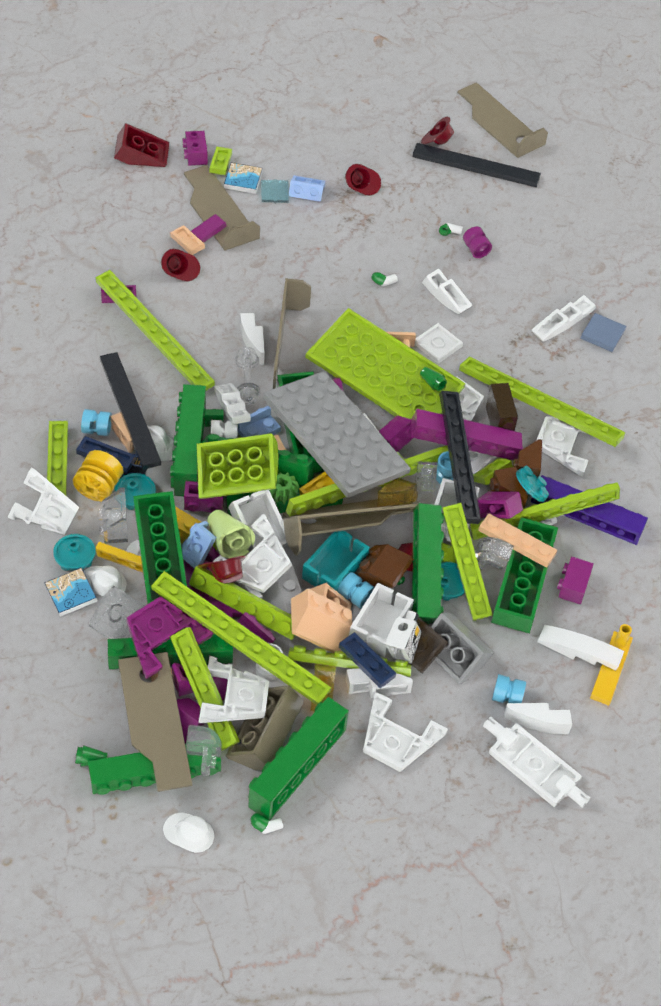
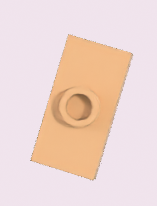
(187, 240)

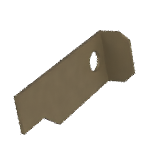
(501, 122)
(210, 199)
(295, 297)
(344, 522)
(293, 529)
(156, 722)

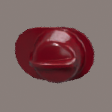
(439, 133)
(363, 179)
(180, 265)
(227, 570)

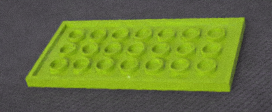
(379, 366)

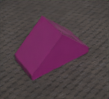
(180, 680)

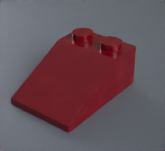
(140, 147)

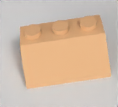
(320, 620)

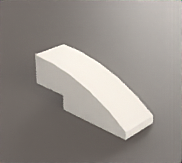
(446, 292)
(252, 335)
(359, 682)
(539, 717)

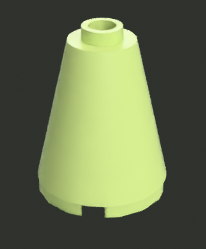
(232, 535)

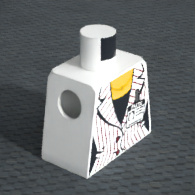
(404, 637)

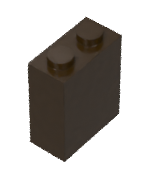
(501, 407)

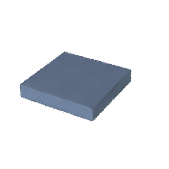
(603, 332)

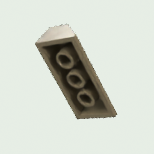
(266, 735)

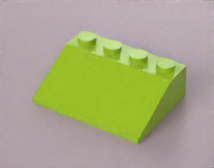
(237, 466)

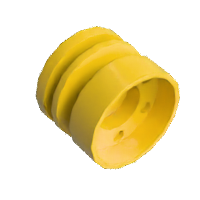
(97, 475)

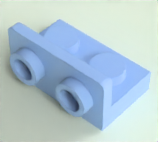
(306, 188)
(260, 424)
(198, 544)

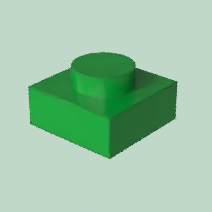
(213, 414)

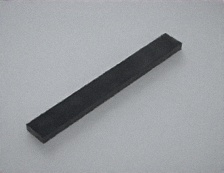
(476, 165)
(130, 411)
(459, 455)

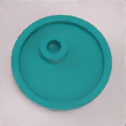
(532, 484)
(135, 485)
(74, 552)
(451, 581)

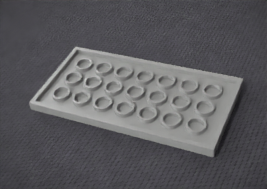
(336, 434)

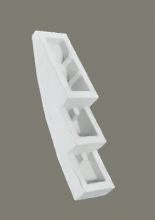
(563, 319)
(232, 403)
(576, 644)

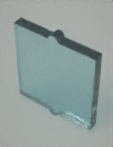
(274, 191)

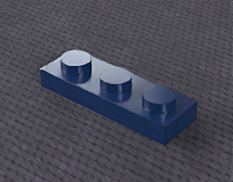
(89, 444)
(367, 660)

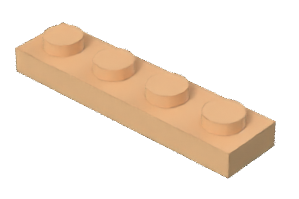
(520, 540)

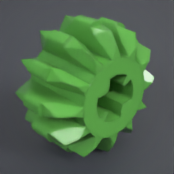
(285, 488)

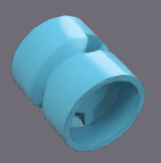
(102, 425)
(444, 467)
(355, 589)
(508, 690)

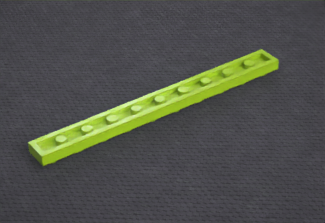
(154, 330)
(544, 402)
(332, 493)
(241, 638)

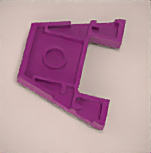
(154, 626)

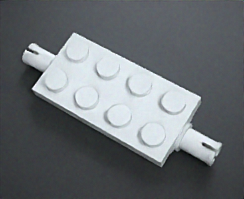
(535, 764)

